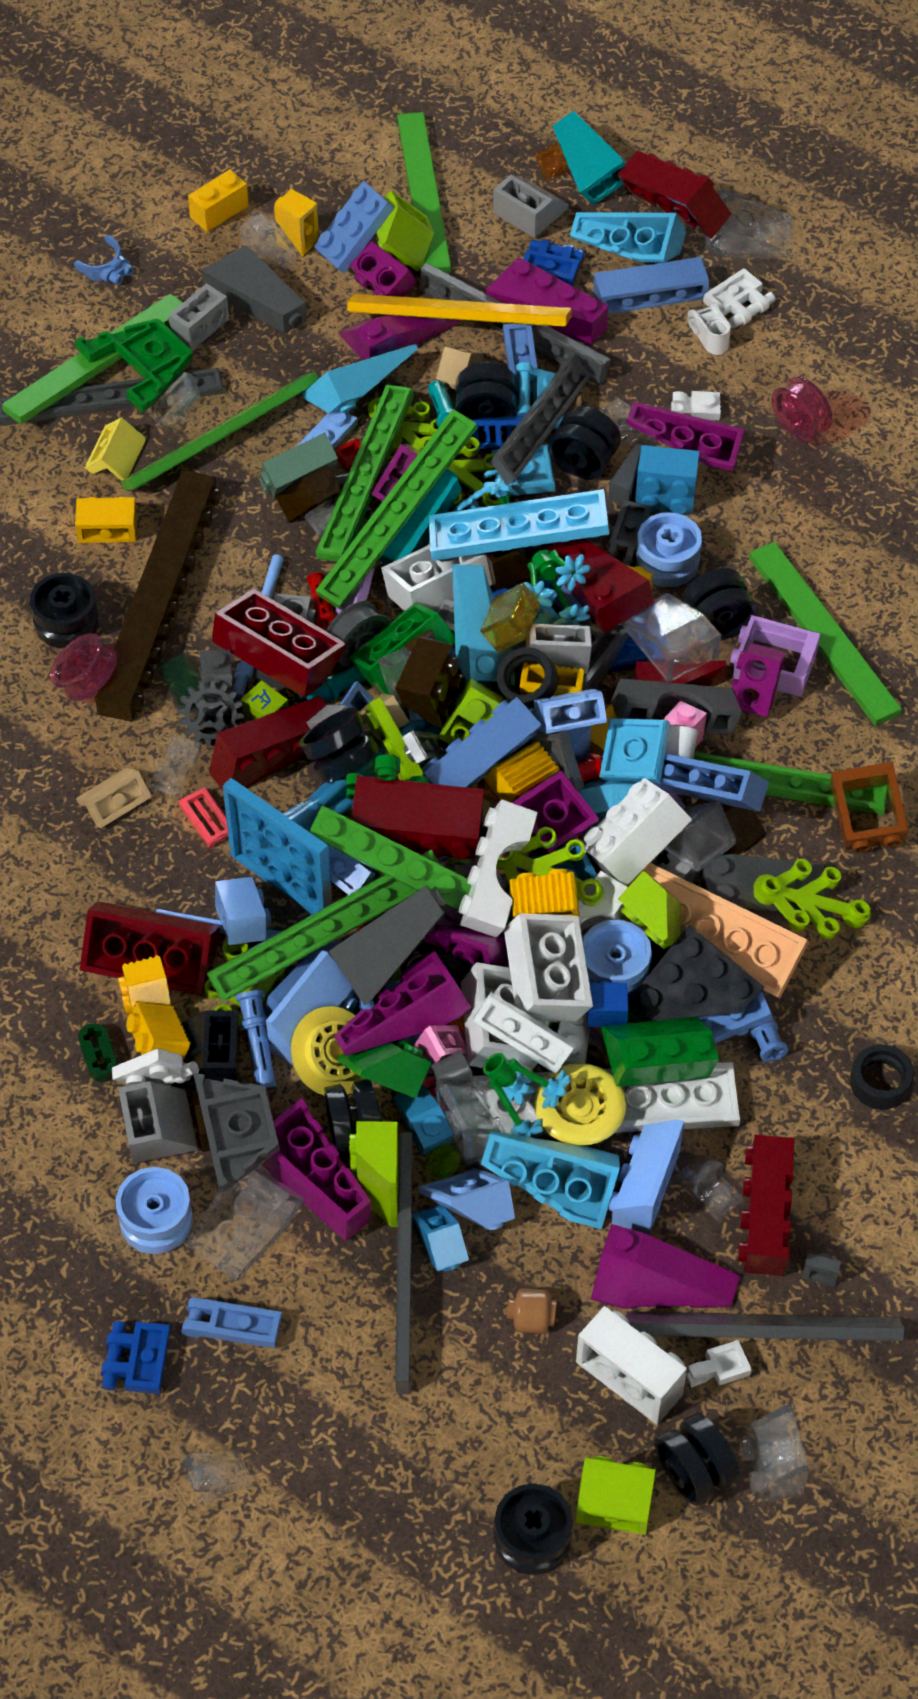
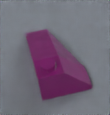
(715, 441)
(649, 1272)

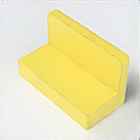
(116, 449)

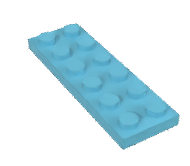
(518, 525)

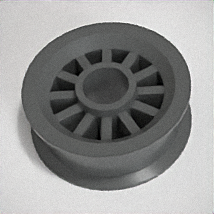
(356, 626)

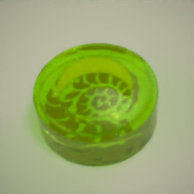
(444, 1161)

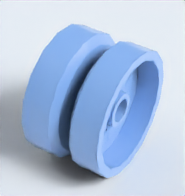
(669, 548)
(617, 953)
(154, 1210)

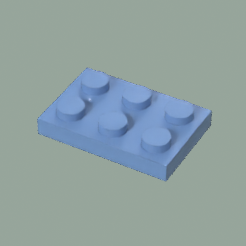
(353, 226)

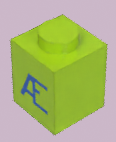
(262, 701)

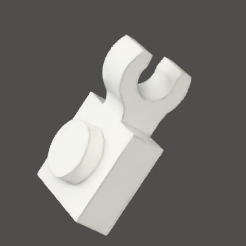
(700, 404)
(723, 1362)

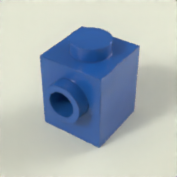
(609, 1004)

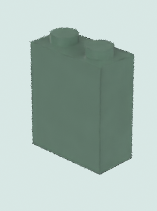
(296, 463)

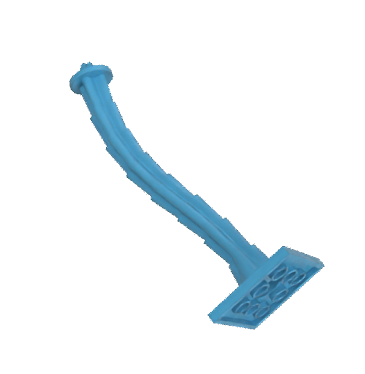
(280, 844)

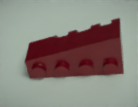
(676, 191)
(611, 587)
(262, 745)
(768, 1205)

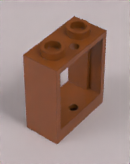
(863, 778)

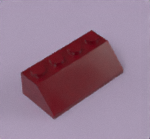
(277, 642)
(420, 814)
(129, 934)

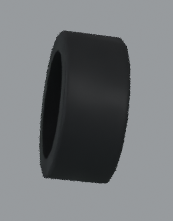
(515, 659)
(879, 1098)

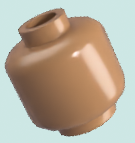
(532, 1311)

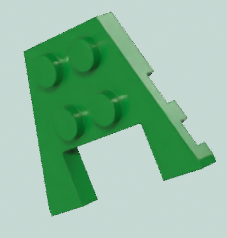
(150, 350)

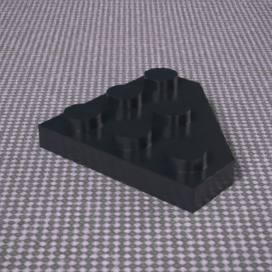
(695, 982)

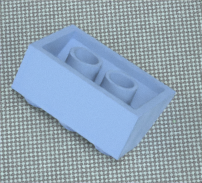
(318, 987)
(646, 1176)

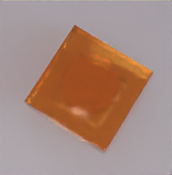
(551, 161)

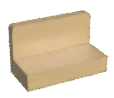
(115, 796)

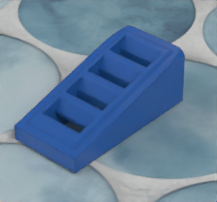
(497, 422)

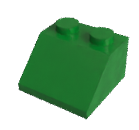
(391, 1065)

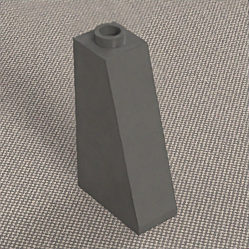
(256, 289)
(384, 945)

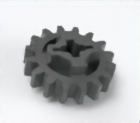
(222, 702)

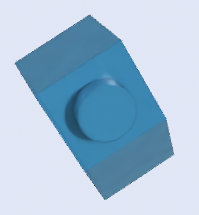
(425, 1120)
(440, 1237)

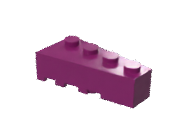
(530, 285)
(316, 1172)

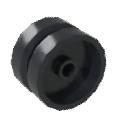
(486, 392)
(584, 442)
(722, 599)
(63, 609)
(339, 745)
(344, 1115)
(697, 1459)
(533, 1529)

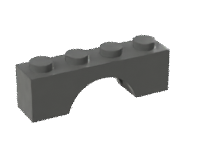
(650, 698)

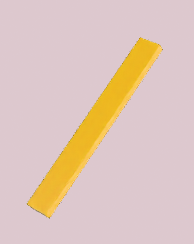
(459, 310)

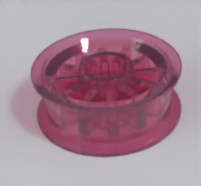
(802, 409)
(83, 667)

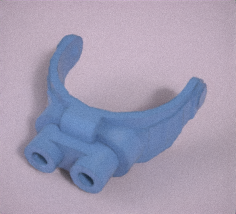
(112, 271)

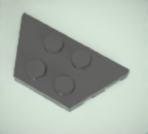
(237, 1127)

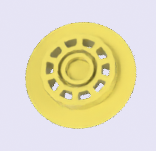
(328, 1050)
(580, 1108)

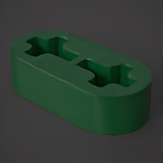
(91, 1054)

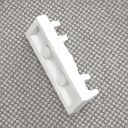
(523, 1032)

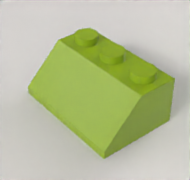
(376, 1166)

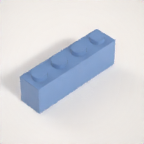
(651, 285)
(486, 746)
(712, 782)

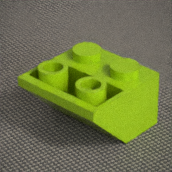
(405, 232)
(471, 706)
(653, 906)
(615, 1495)

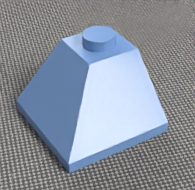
(474, 1196)

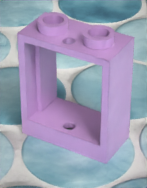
(782, 636)

